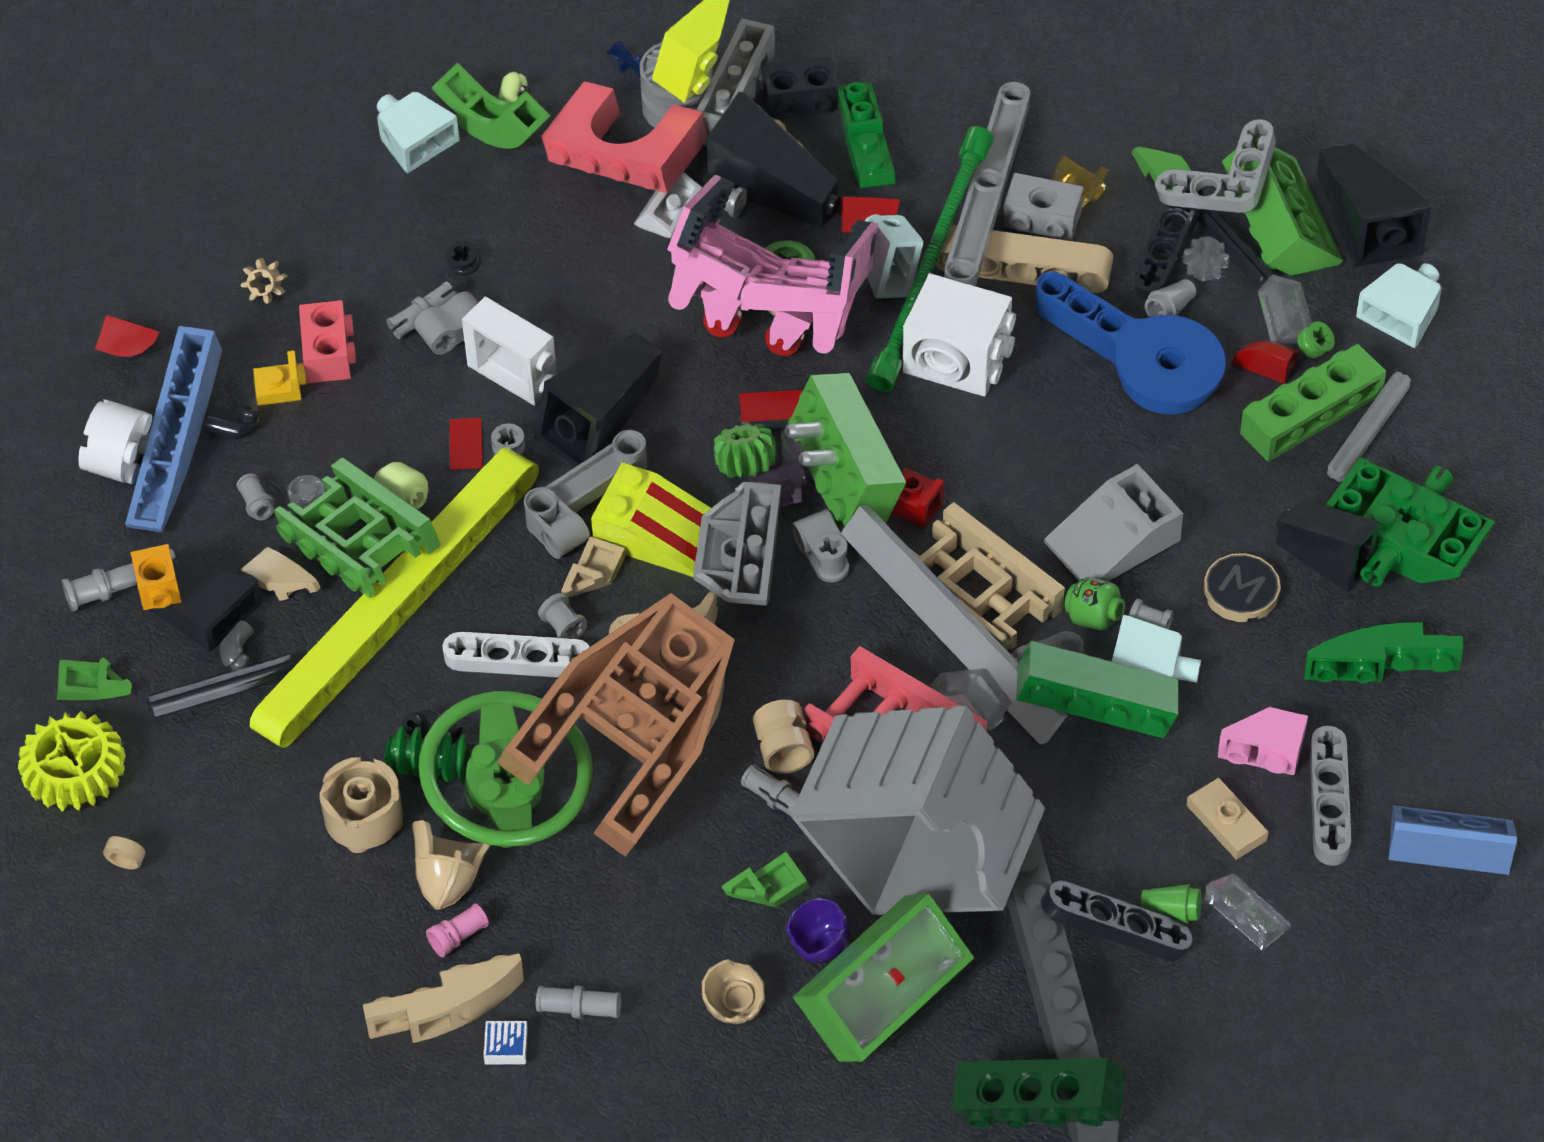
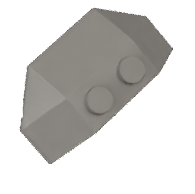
(740, 544)

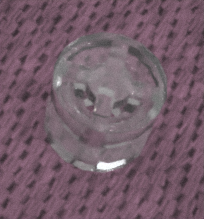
(305, 488)

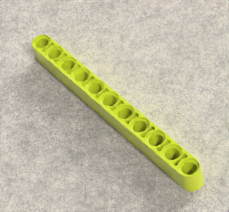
(407, 586)

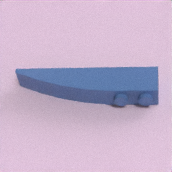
(175, 427)

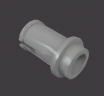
(258, 502)

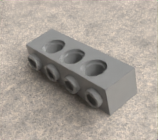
(739, 69)

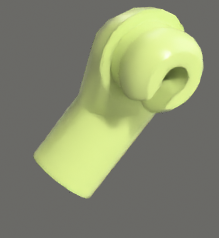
(512, 86)

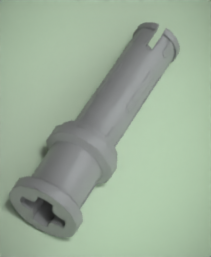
(99, 585)

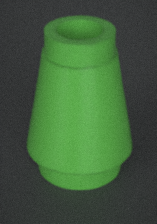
(1175, 902)

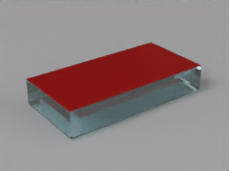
(768, 408)

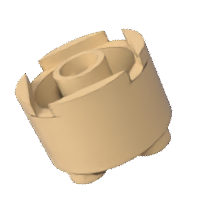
(361, 803)

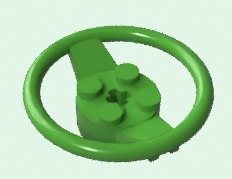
(504, 804)

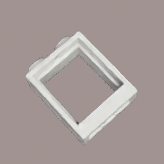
(508, 350)

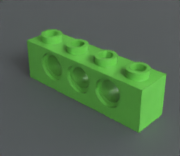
(1312, 402)

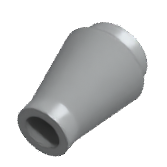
(1170, 299)

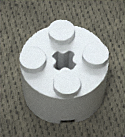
(115, 441)

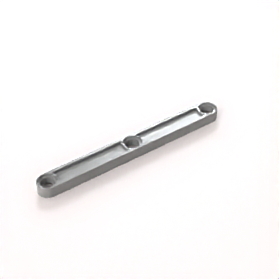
(983, 202)

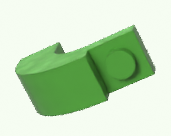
(485, 116)

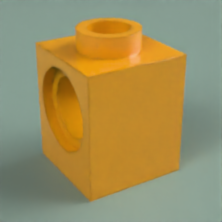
(155, 577)

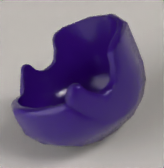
(819, 930)

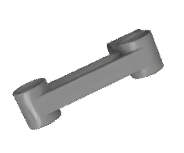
(553, 508)

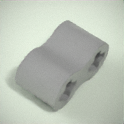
(442, 325)

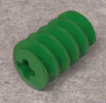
(450, 758)

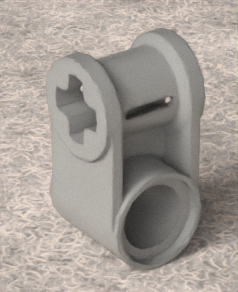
(822, 545)

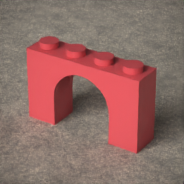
(648, 162)

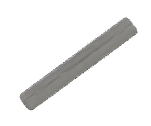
(1369, 426)

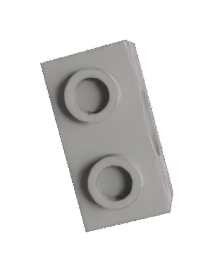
(1043, 206)

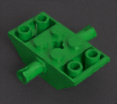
(1417, 528)

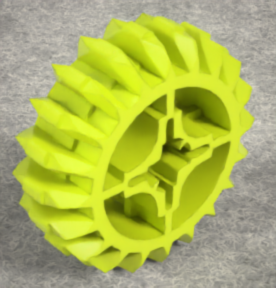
(55, 778)

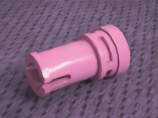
(449, 934)

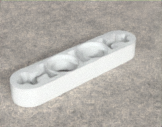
(516, 660)

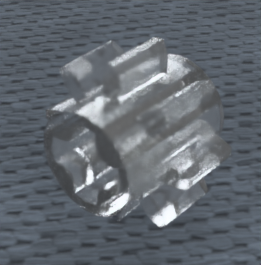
(1205, 258)

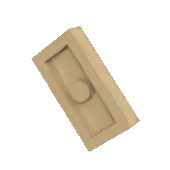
(1227, 818)

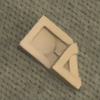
(595, 568)
(279, 574)

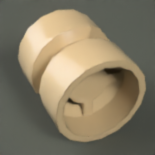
(783, 736)

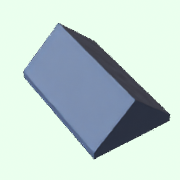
(1452, 840)

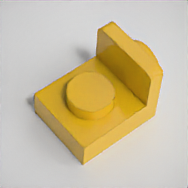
(279, 382)

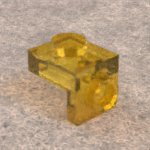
(1072, 173)

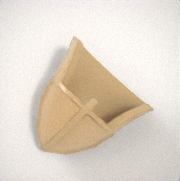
(444, 866)

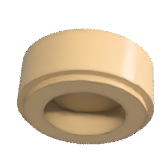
(124, 852)

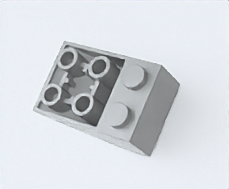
(1117, 527)

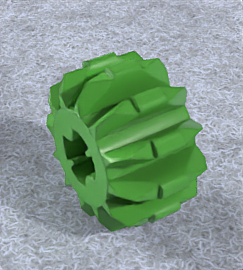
(745, 450)

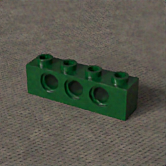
(982, 1082)

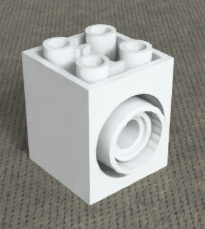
(958, 335)

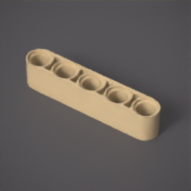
(1026, 257)

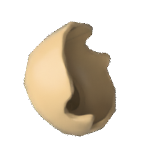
(733, 992)

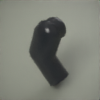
(235, 428)
(424, 720)

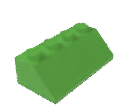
(1288, 218)

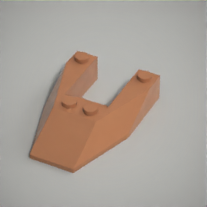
(646, 691)

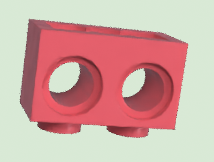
(325, 341)

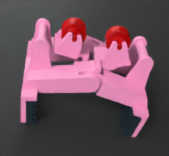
(753, 278)

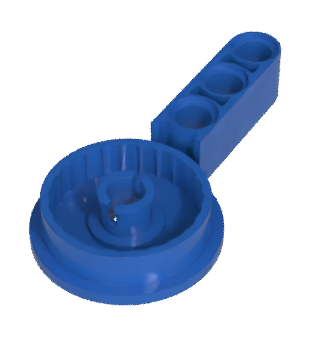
(1161, 359)

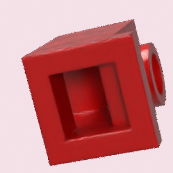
(919, 498)

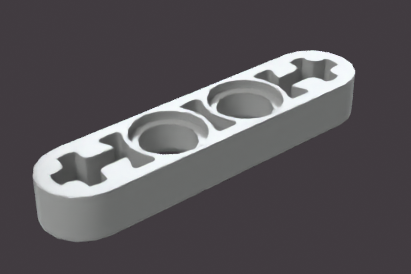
(1325, 794)

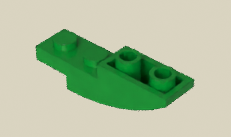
(865, 135)
(1370, 650)

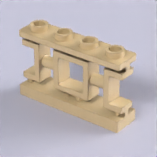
(1000, 566)

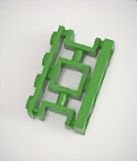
(372, 544)

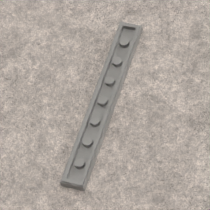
(944, 615)

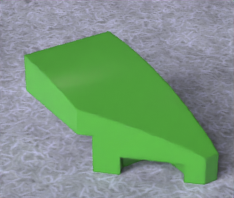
(1154, 162)
(89, 681)
(769, 885)

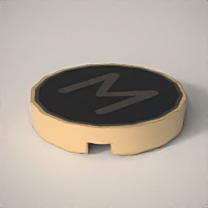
(1241, 587)

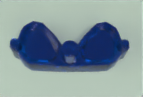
(622, 54)

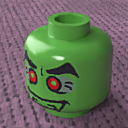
(1094, 604)

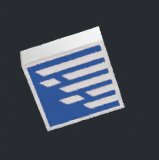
(505, 1042)

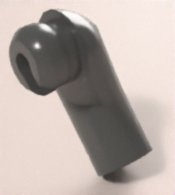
(232, 644)

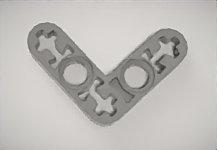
(1235, 182)

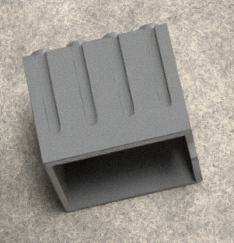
(918, 809)

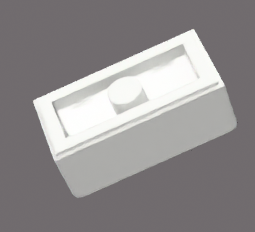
(664, 209)

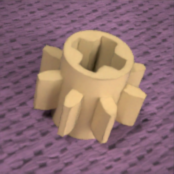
(261, 289)

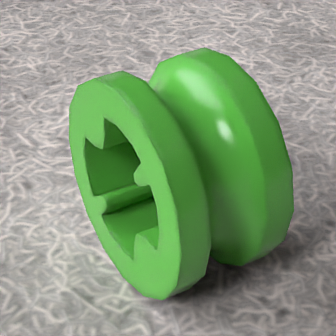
(1322, 335)

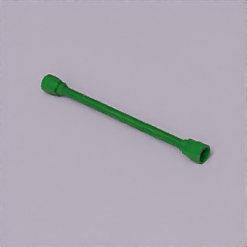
(974, 150)

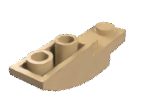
(463, 997)

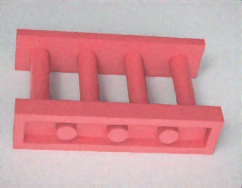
(884, 679)

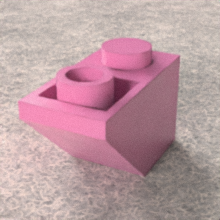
(1265, 740)

